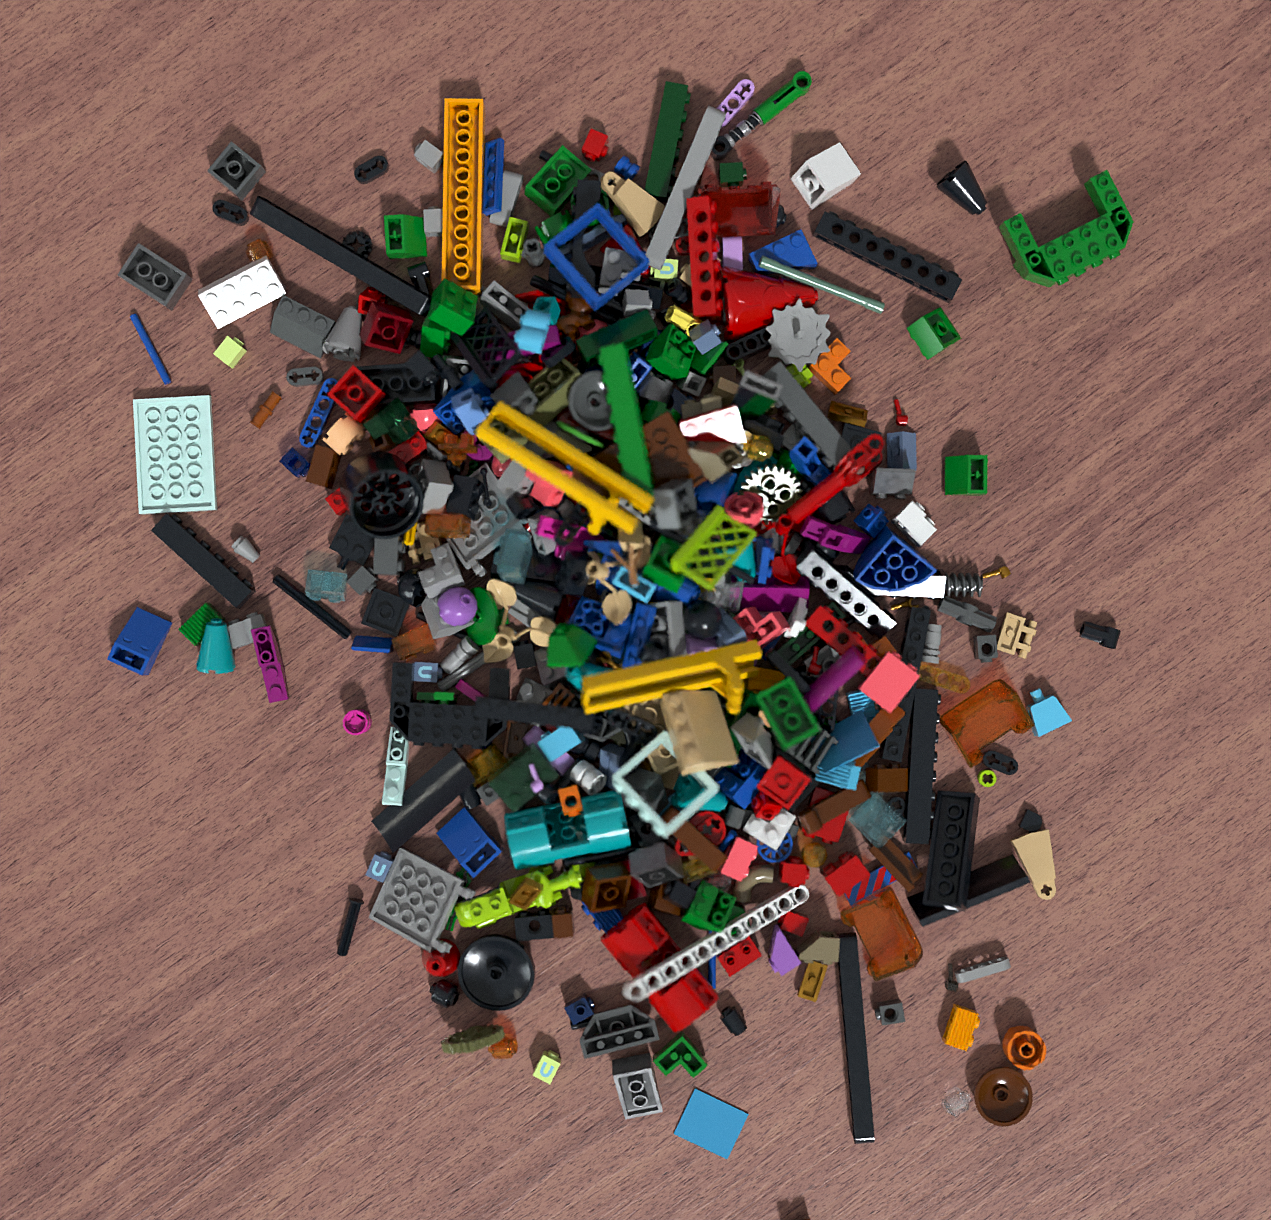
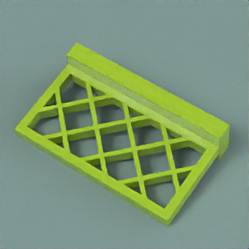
(698, 540)

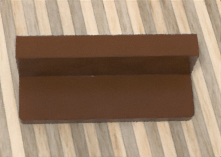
(897, 864)

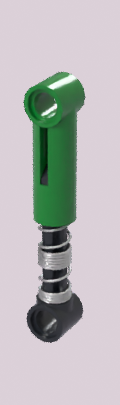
(763, 113)

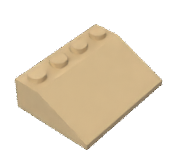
(697, 730)

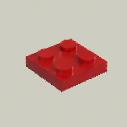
(783, 782)

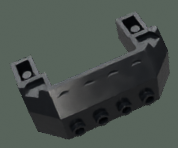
(443, 722)

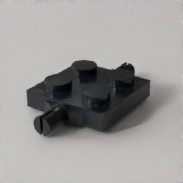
(352, 543)

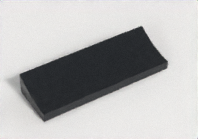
(425, 799)
(951, 850)
(984, 885)

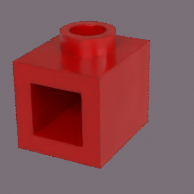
(595, 146)

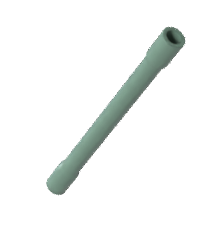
(866, 302)

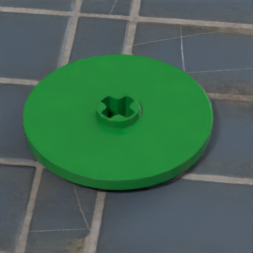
(485, 619)

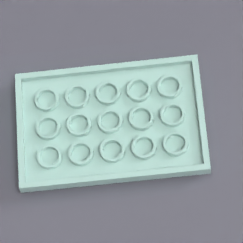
(175, 454)

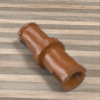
(265, 410)

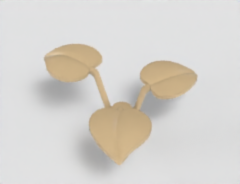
(616, 605)
(501, 646)

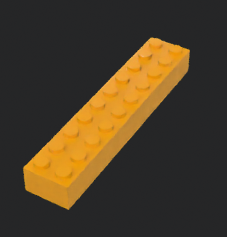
(463, 193)

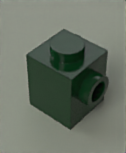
(732, 174)

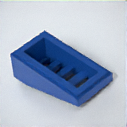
(605, 547)

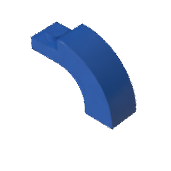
(807, 463)

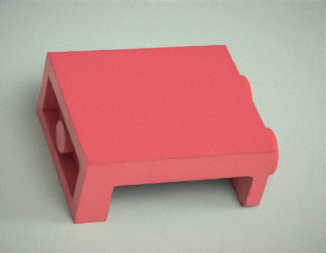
(889, 681)

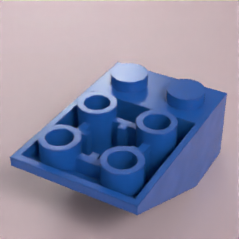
(445, 409)
(591, 619)
(140, 642)
(740, 780)
(469, 842)

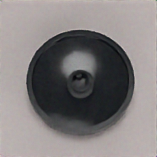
(496, 972)

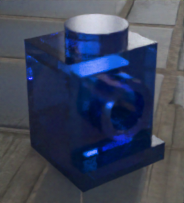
(291, 458)

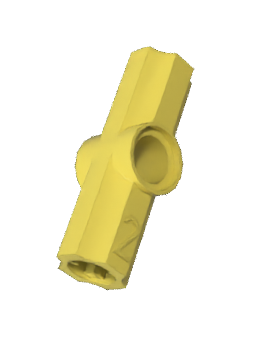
(682, 319)

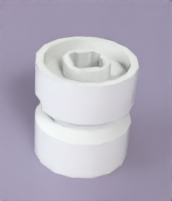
(588, 777)

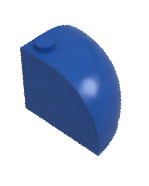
(710, 494)
(891, 564)

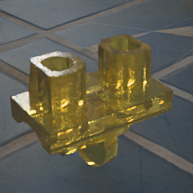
(695, 870)

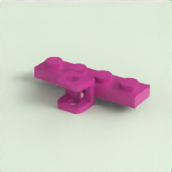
(548, 526)

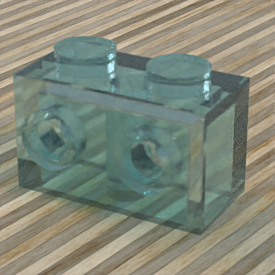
(326, 586)

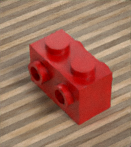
(793, 871)
(740, 956)

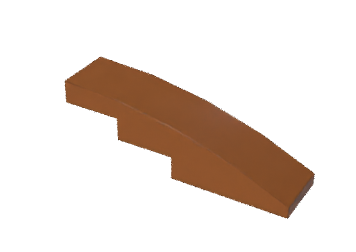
(881, 727)

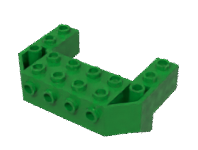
(1077, 249)

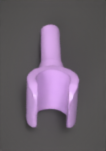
(537, 785)

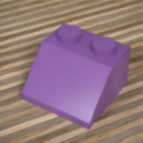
(781, 953)

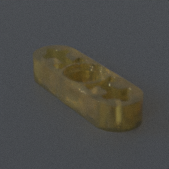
(927, 679)

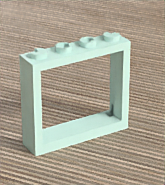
(645, 811)

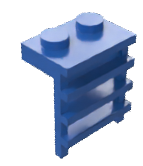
(763, 556)

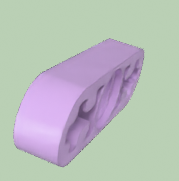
(746, 96)

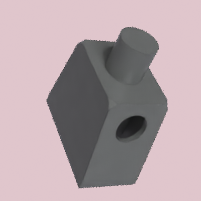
(516, 394)

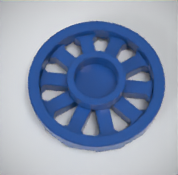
(782, 857)

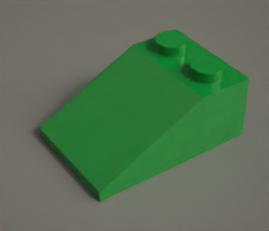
(555, 181)

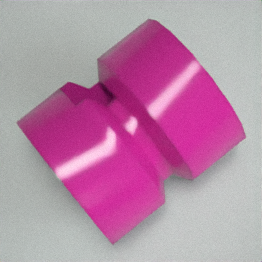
(357, 722)

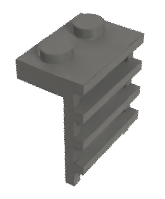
(797, 749)

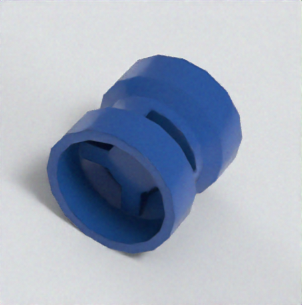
(626, 168)

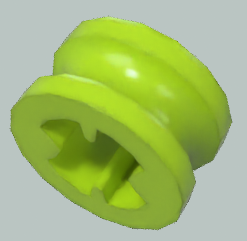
(986, 784)

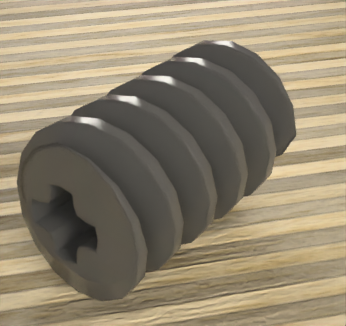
(963, 584)

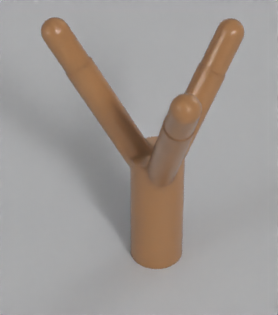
(633, 564)

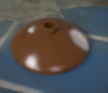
(1010, 1106)

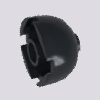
(411, 588)
(702, 619)

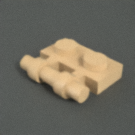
(427, 543)
(1010, 634)

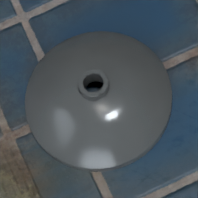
(585, 414)

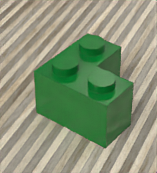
(434, 338)
(680, 1051)

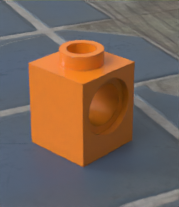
(565, 794)

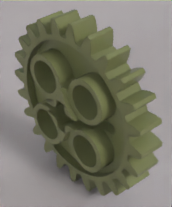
(781, 481)
(472, 1039)

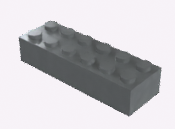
(807, 418)

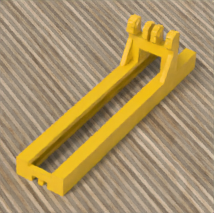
(598, 507)
(718, 668)

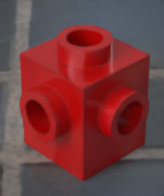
(367, 296)
(765, 806)

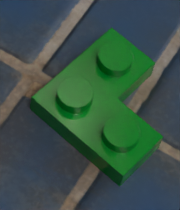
(440, 697)

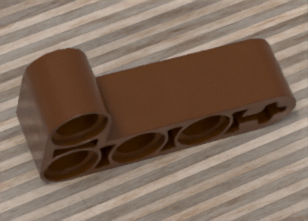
(833, 806)
(695, 840)

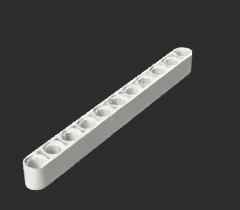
(709, 946)

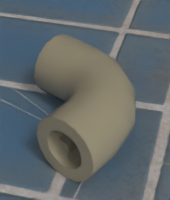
(757, 874)

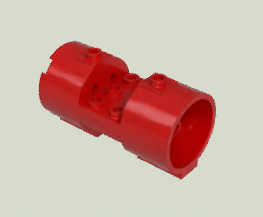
(643, 942)

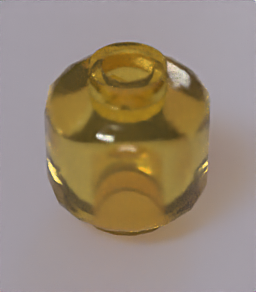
(758, 448)
(810, 848)

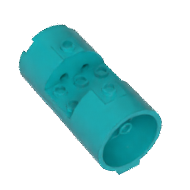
(546, 835)

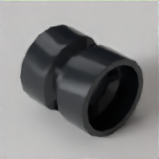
(589, 748)

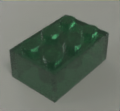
(514, 778)

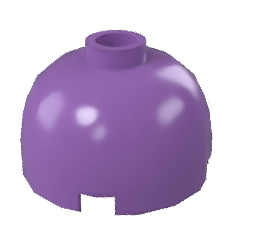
(457, 606)

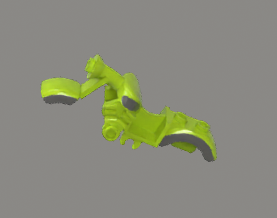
(494, 905)

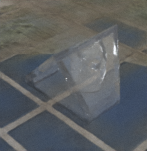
(725, 596)

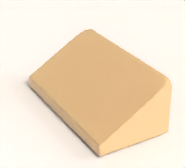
(634, 539)

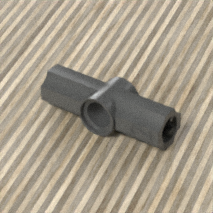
(533, 253)
(967, 614)

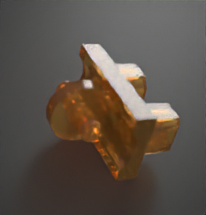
(458, 451)

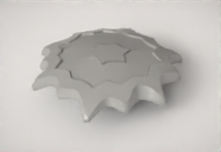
(798, 335)

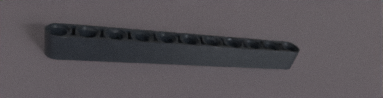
(341, 256)
(855, 1039)

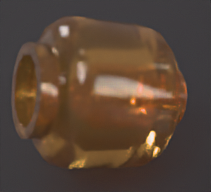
(258, 249)
(505, 1048)

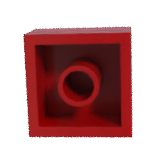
(356, 394)
(844, 872)

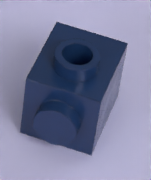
(580, 1008)

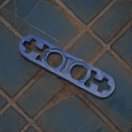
(317, 412)

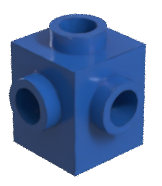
(871, 520)

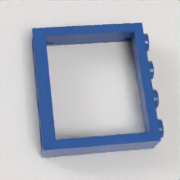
(571, 274)

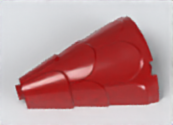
(753, 296)

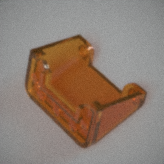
(984, 719)
(884, 934)

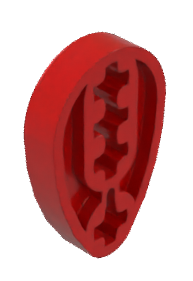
(699, 820)

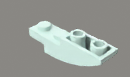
(396, 769)

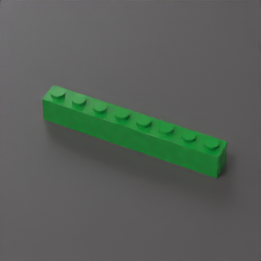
(626, 417)

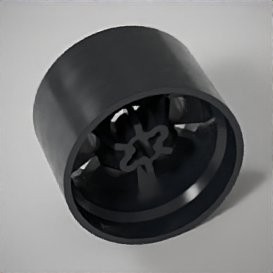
(375, 469)

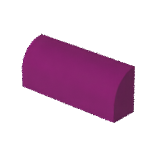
(774, 594)
(834, 678)

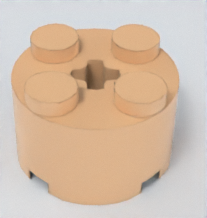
(344, 433)

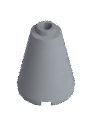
(344, 337)

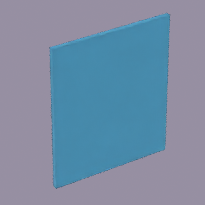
(853, 739)
(711, 1123)

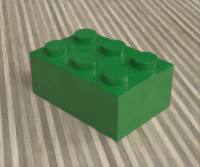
(787, 713)

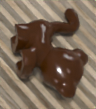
(577, 317)

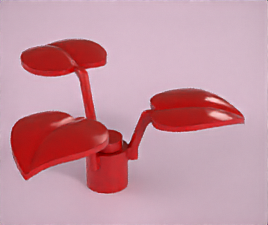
(785, 566)

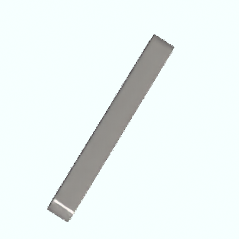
(685, 186)

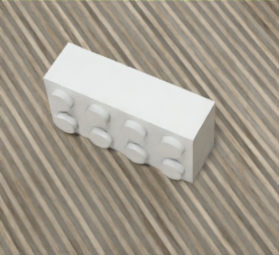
(242, 292)

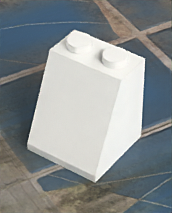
(825, 175)

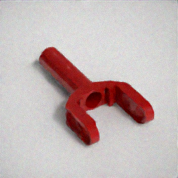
(841, 477)

